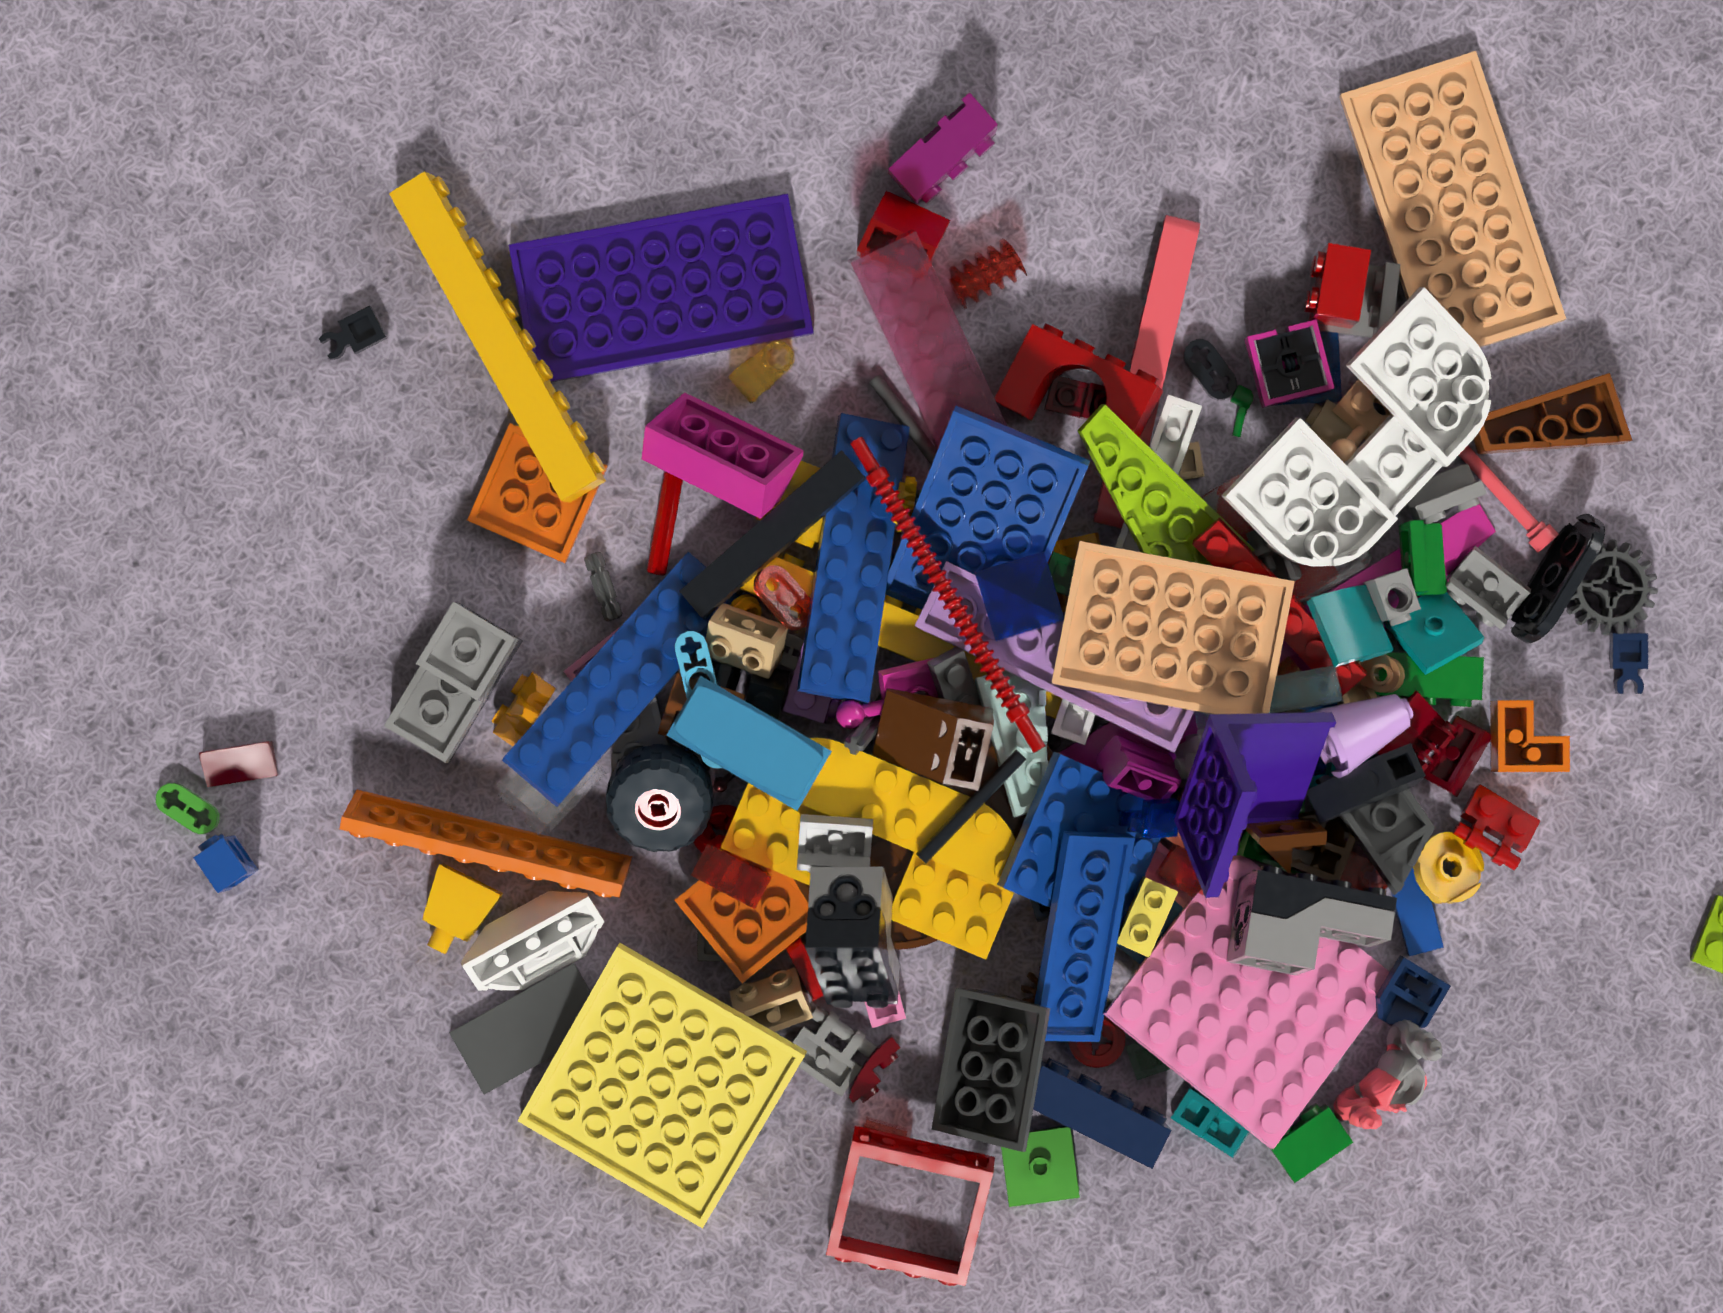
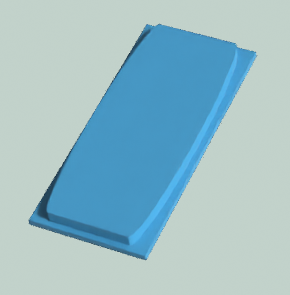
(749, 743)

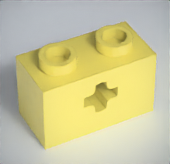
(1146, 916)

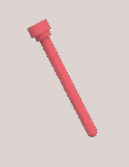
(1538, 532)

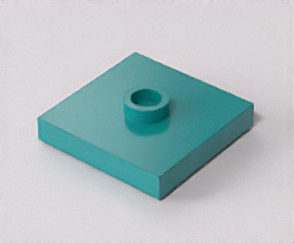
(1436, 632)

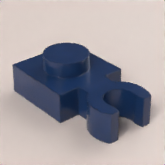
(1629, 654)

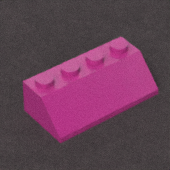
(721, 454)

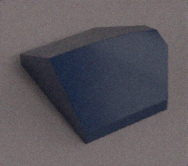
(1409, 994)

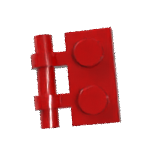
(1499, 819)

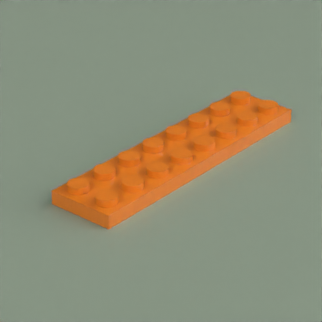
(486, 843)

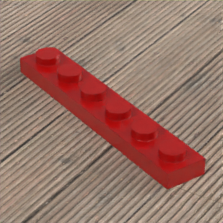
(1228, 551)

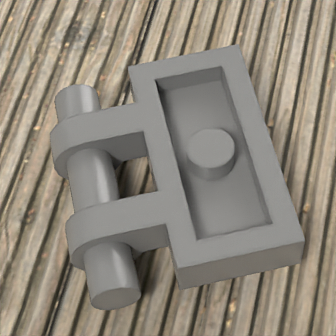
(825, 1061)

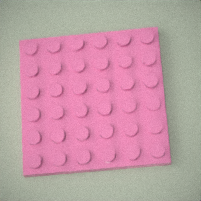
(1243, 1032)

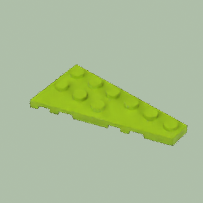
(1150, 496)

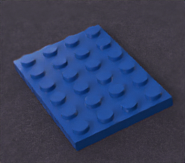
(987, 501)

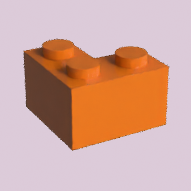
(1514, 743)

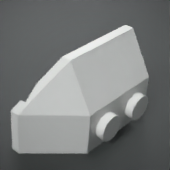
(533, 941)

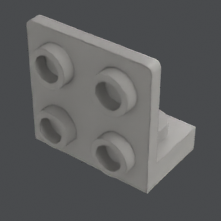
(1377, 303)

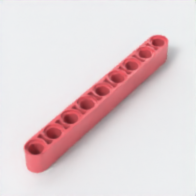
(1158, 325)

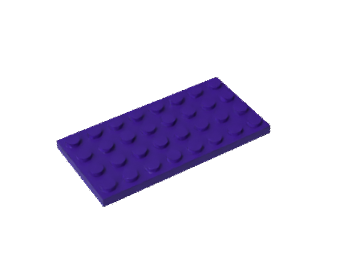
(663, 288)

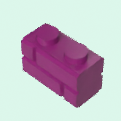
(1138, 769)

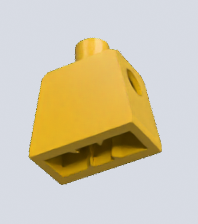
(457, 906)

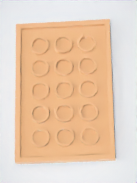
(1172, 631)

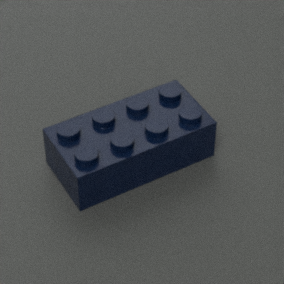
(1099, 1115)

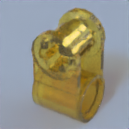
(758, 374)

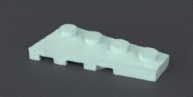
(1007, 738)

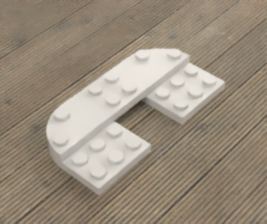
(1334, 511)

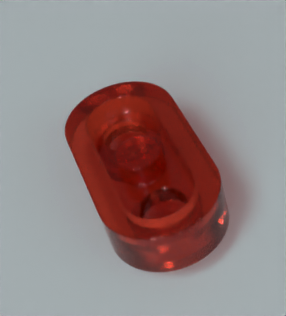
(786, 594)

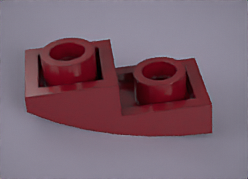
(1075, 397)
(867, 1079)

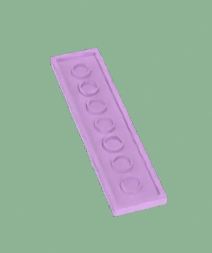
(1034, 658)

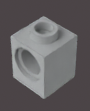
(1401, 583)

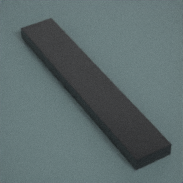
(772, 535)

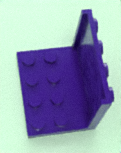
(1245, 774)

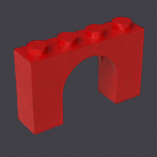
(1047, 356)

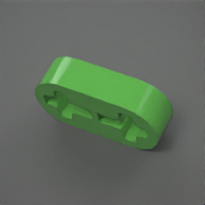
(192, 801)

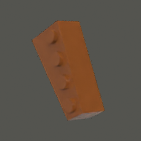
(1560, 419)

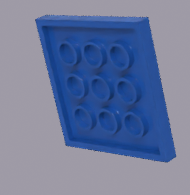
(1070, 800)

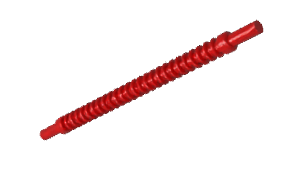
(878, 478)

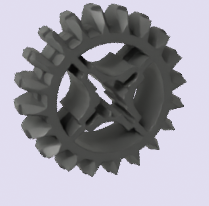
(1607, 603)

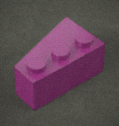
(944, 151)

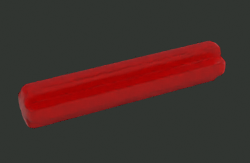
(664, 524)

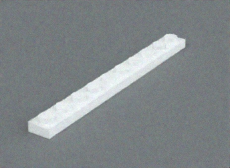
(1170, 444)

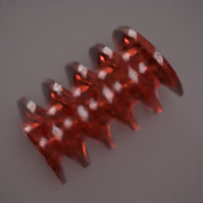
(985, 272)

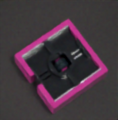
(1289, 364)

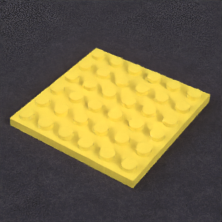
(661, 1085)

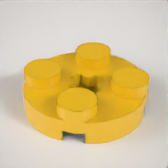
(1466, 873)

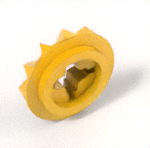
(908, 493)

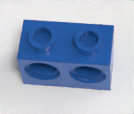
(224, 862)

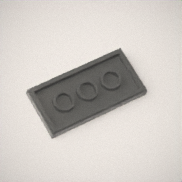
(521, 1029)

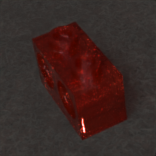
(732, 875)

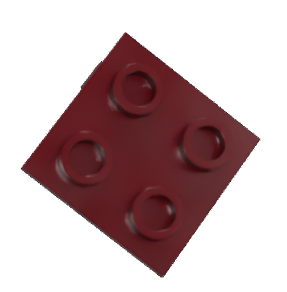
(1424, 733)

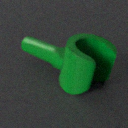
(1242, 397)

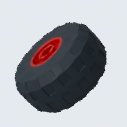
(659, 798)

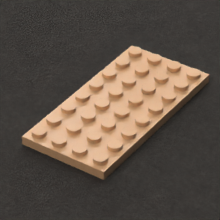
(1453, 198)

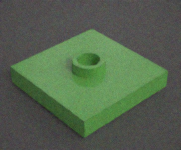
(1044, 1170)

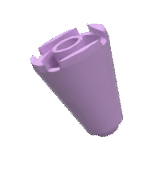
(1363, 730)

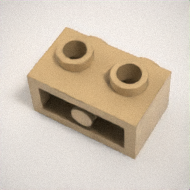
(745, 640)
(774, 1001)

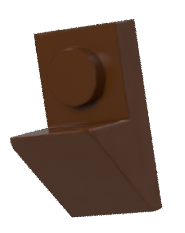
(1282, 836)

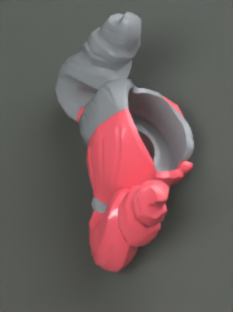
(1394, 1081)

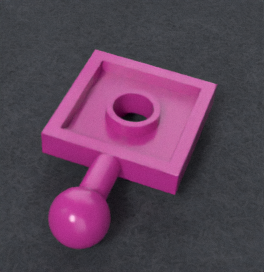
(907, 678)

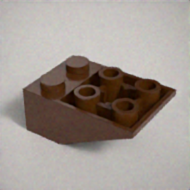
(935, 737)

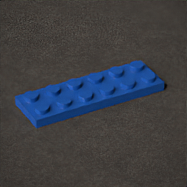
(1083, 933)

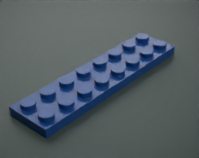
(852, 571)
(610, 689)

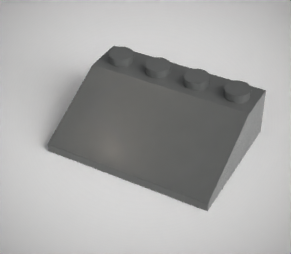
(991, 1068)

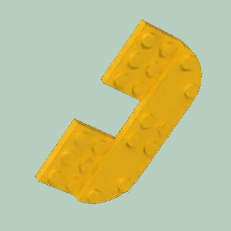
(948, 897)

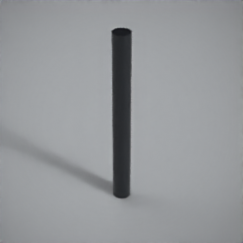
(970, 807)

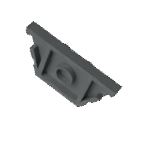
(1390, 834)

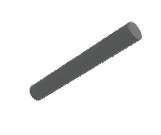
(904, 417)

